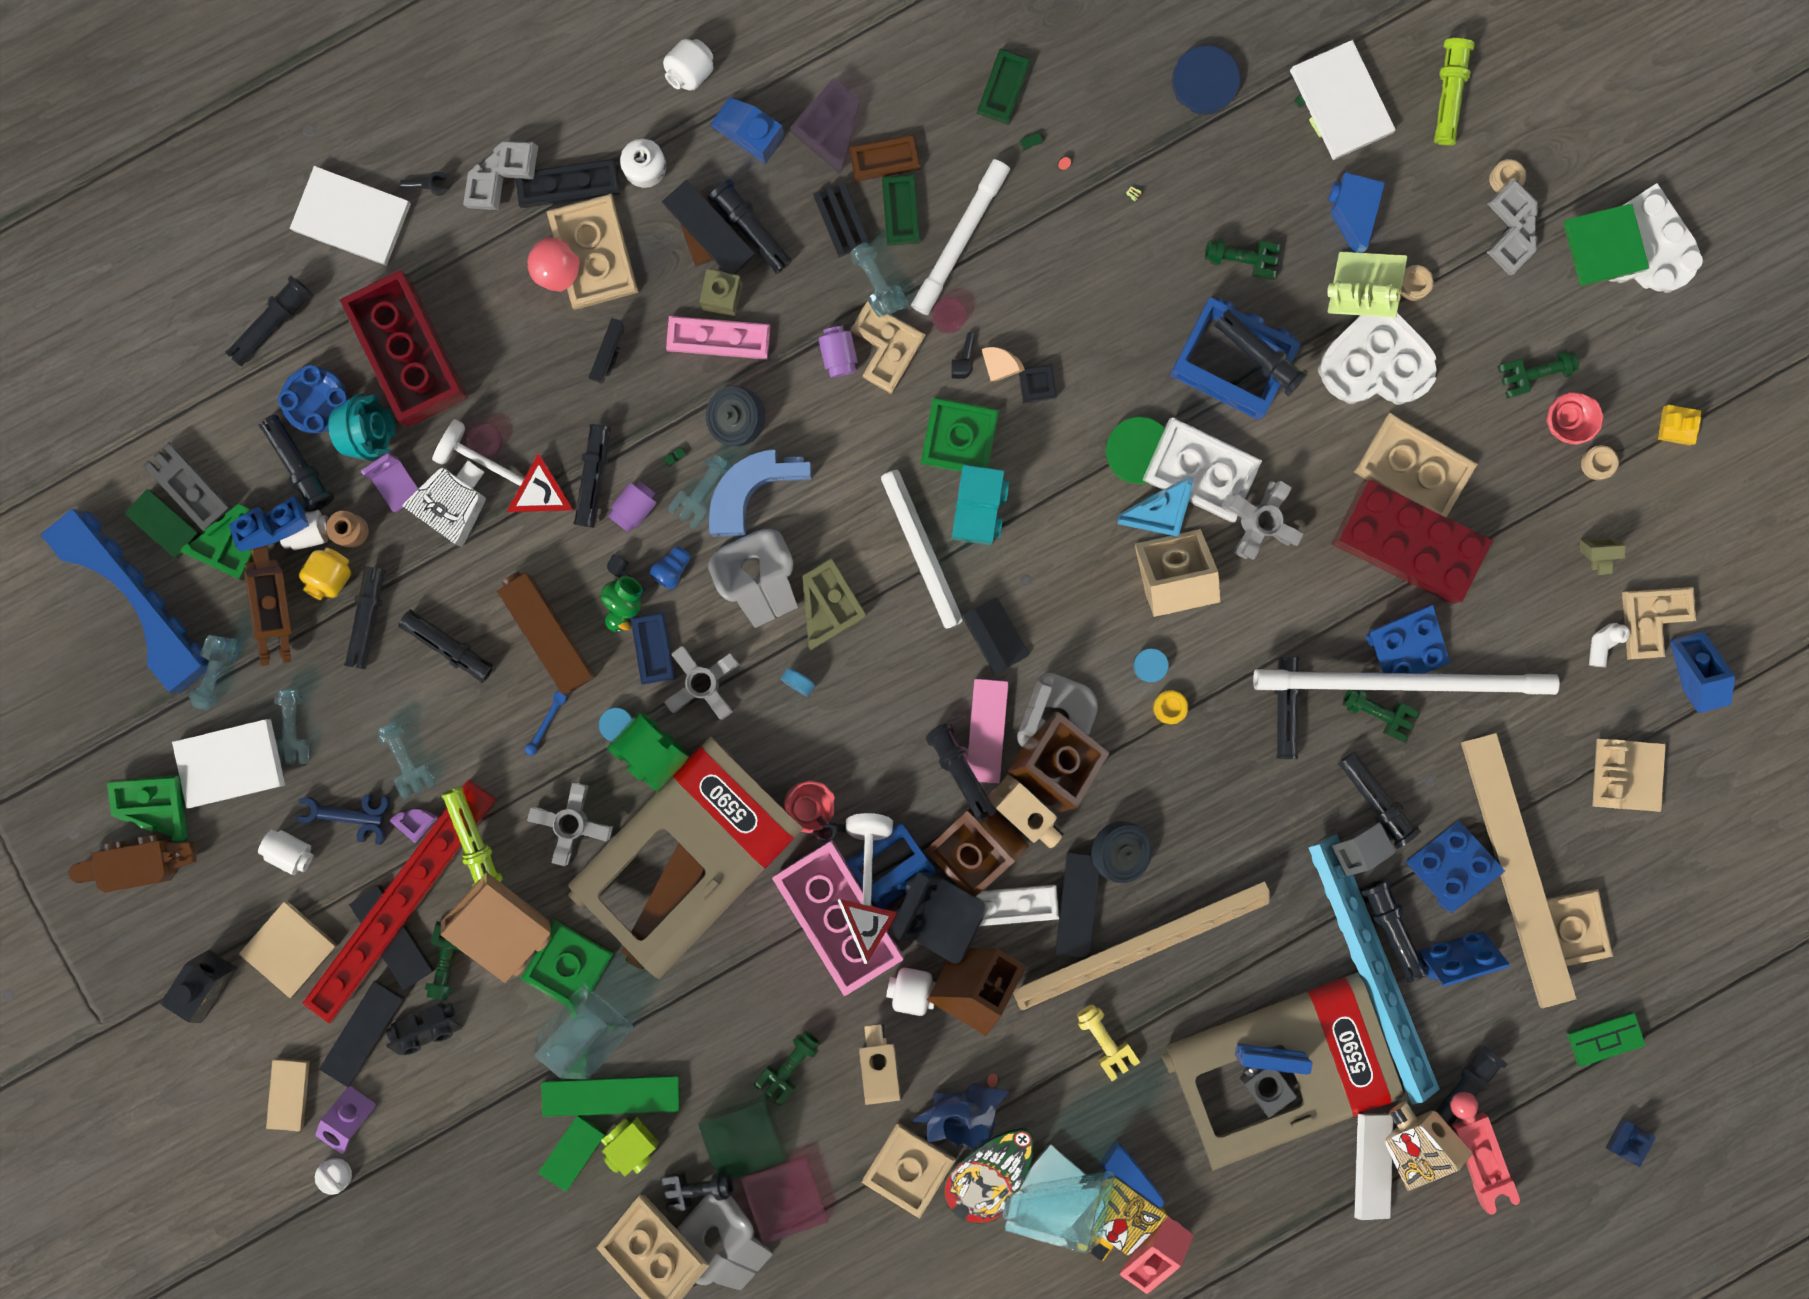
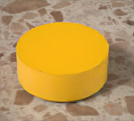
(1170, 707)

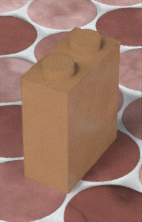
(496, 928)

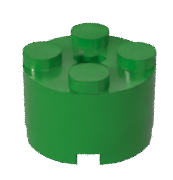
(648, 751)

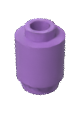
(838, 351)
(632, 506)

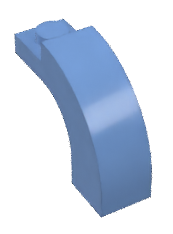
(736, 487)

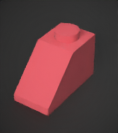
(1157, 1256)

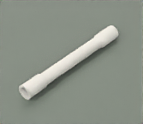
(986, 191)

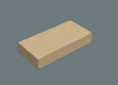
(287, 1094)

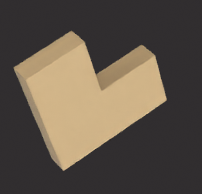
(895, 344)
(1646, 613)

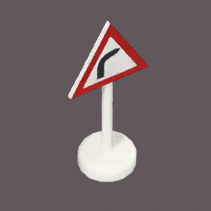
(536, 491)
(867, 922)

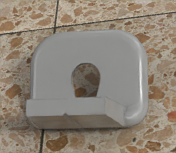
(766, 594)
(1061, 693)
(741, 1251)

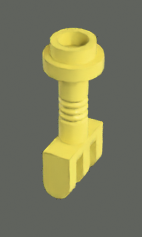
(1091, 1018)

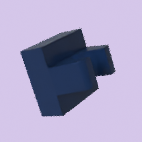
(1630, 1142)

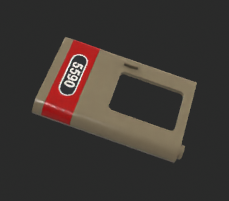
(721, 822)
(1337, 1033)

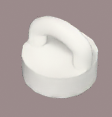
(333, 1176)

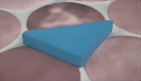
(1162, 511)

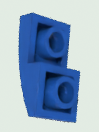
(261, 529)

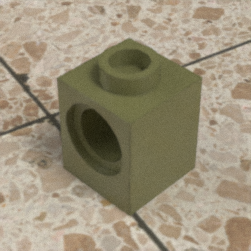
(721, 293)

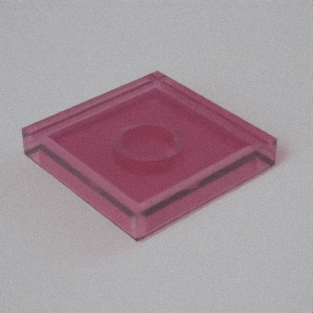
(784, 1199)

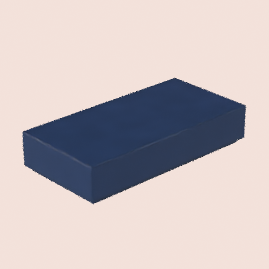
(653, 648)

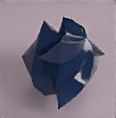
(963, 1116)

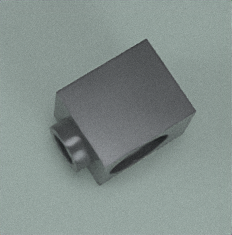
(1363, 849)
(1273, 1100)

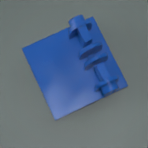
(1410, 643)
(1455, 867)
(1463, 959)

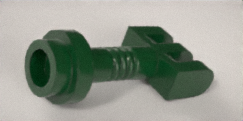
(1216, 251)
(1566, 363)
(1356, 700)
(439, 988)
(805, 1045)

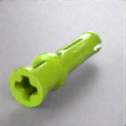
(1453, 75)
(480, 853)

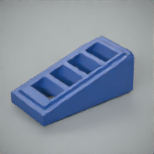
(1127, 1171)

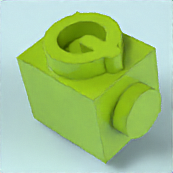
(628, 1146)

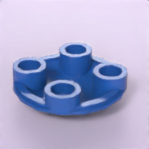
(311, 397)

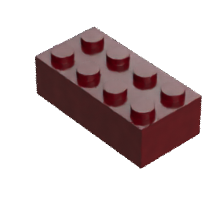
(403, 348)
(1411, 542)

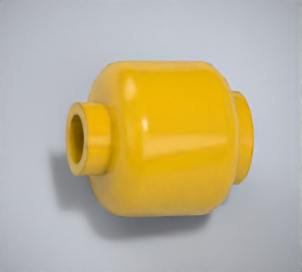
(325, 574)

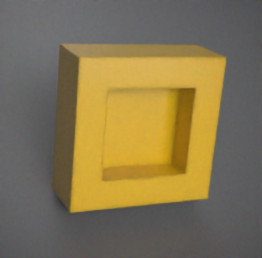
(1679, 425)

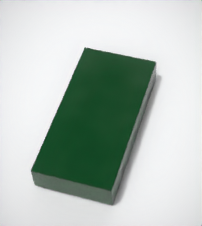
(1004, 86)
(901, 210)
(162, 523)

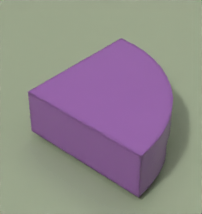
(415, 823)

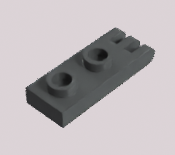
(188, 487)

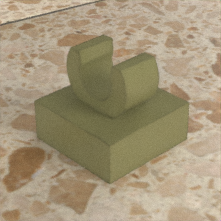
(1602, 552)

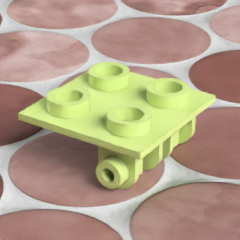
(1367, 284)

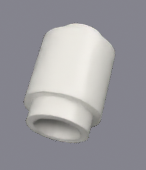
(311, 535)
(286, 852)

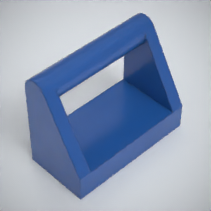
(892, 885)

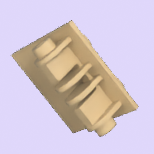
(1628, 775)

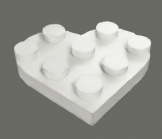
(1666, 241)
(1380, 359)

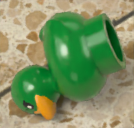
(623, 601)

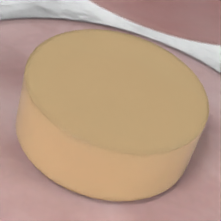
(1504, 172)
(1416, 282)
(1599, 462)

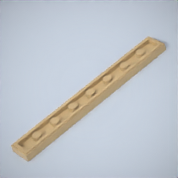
(1521, 874)
(1142, 946)

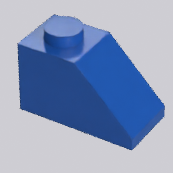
(749, 128)
(1355, 208)
(1703, 672)

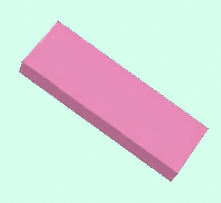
(718, 337)
(987, 729)

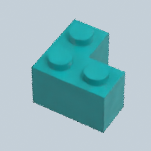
(977, 505)

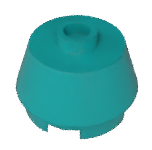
(362, 427)

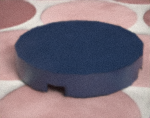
(1205, 79)

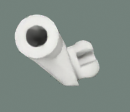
(1604, 640)

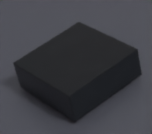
(1037, 384)

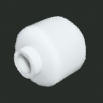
(688, 64)
(652, 166)
(911, 991)

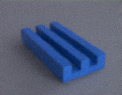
(1273, 1059)

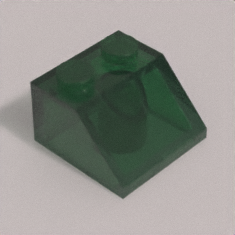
(743, 1138)

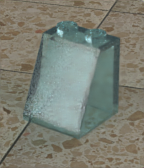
(581, 1036)
(1062, 1211)

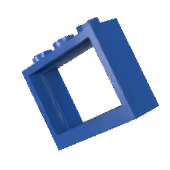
(1218, 388)

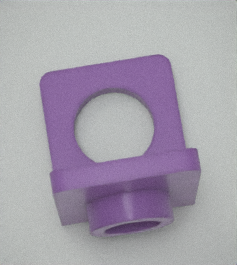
(391, 480)
(344, 1119)

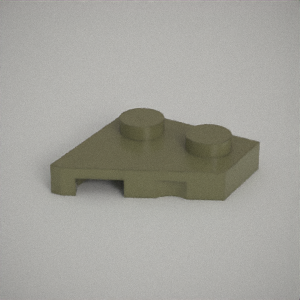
(828, 604)

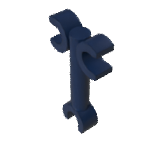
(370, 818)

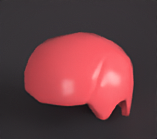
(553, 264)
(1574, 418)
(807, 802)

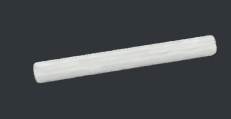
(921, 549)

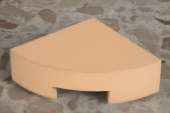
(1001, 363)

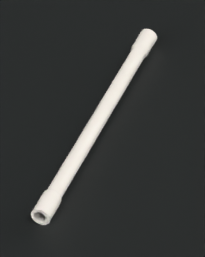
(1282, 680)

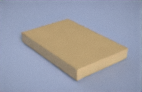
(598, 241)
(1415, 465)
(652, 1253)

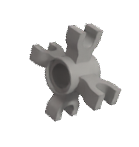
(1251, 541)
(715, 673)
(566, 840)

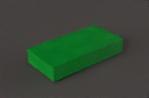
(572, 1153)

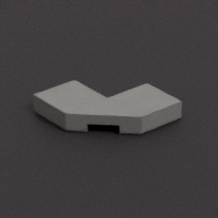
(485, 181)
(1519, 212)

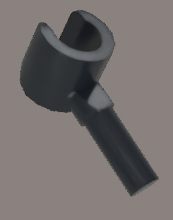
(426, 183)
(961, 367)
(617, 567)
(829, 830)

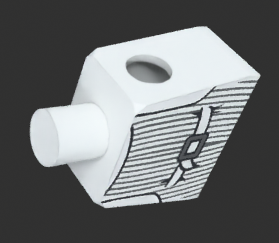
(449, 502)

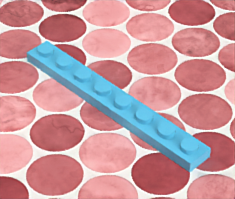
(1375, 972)

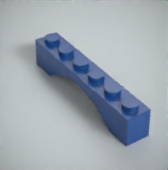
(170, 652)

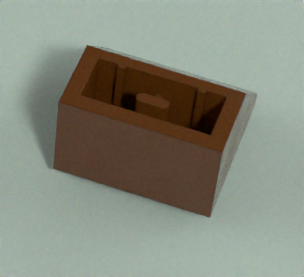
(977, 987)

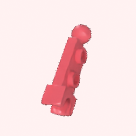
(1487, 1163)

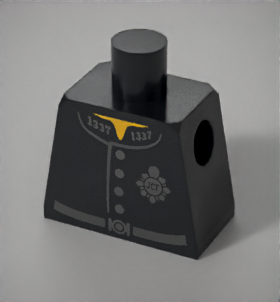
(197, 990)

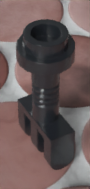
(720, 1186)

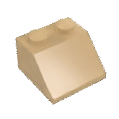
(1178, 573)

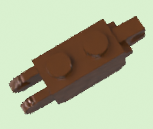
(267, 604)
(135, 865)

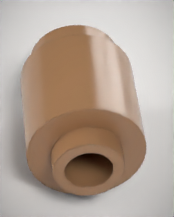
(356, 533)

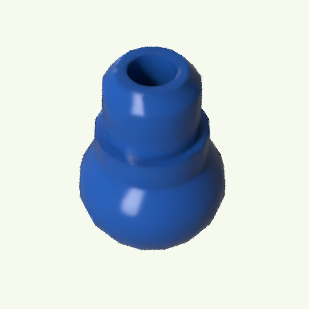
(669, 569)

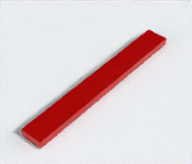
(393, 909)

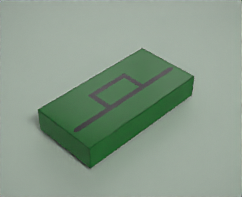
(1605, 1039)

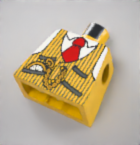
(1127, 1221)

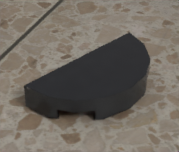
(608, 352)

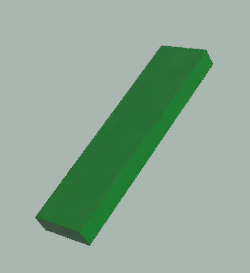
(610, 1095)

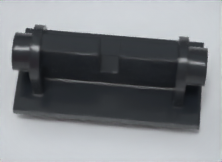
(408, 1036)

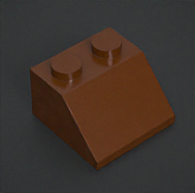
(1059, 763)
(977, 851)

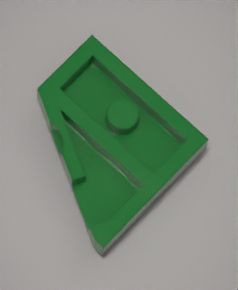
(218, 547)
(150, 803)

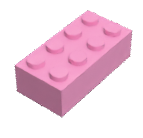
(813, 893)

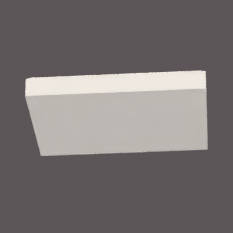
(1342, 100)
(350, 215)
(1213, 463)
(228, 763)

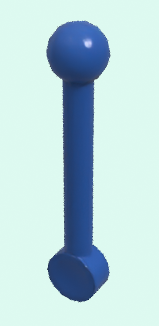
(558, 699)

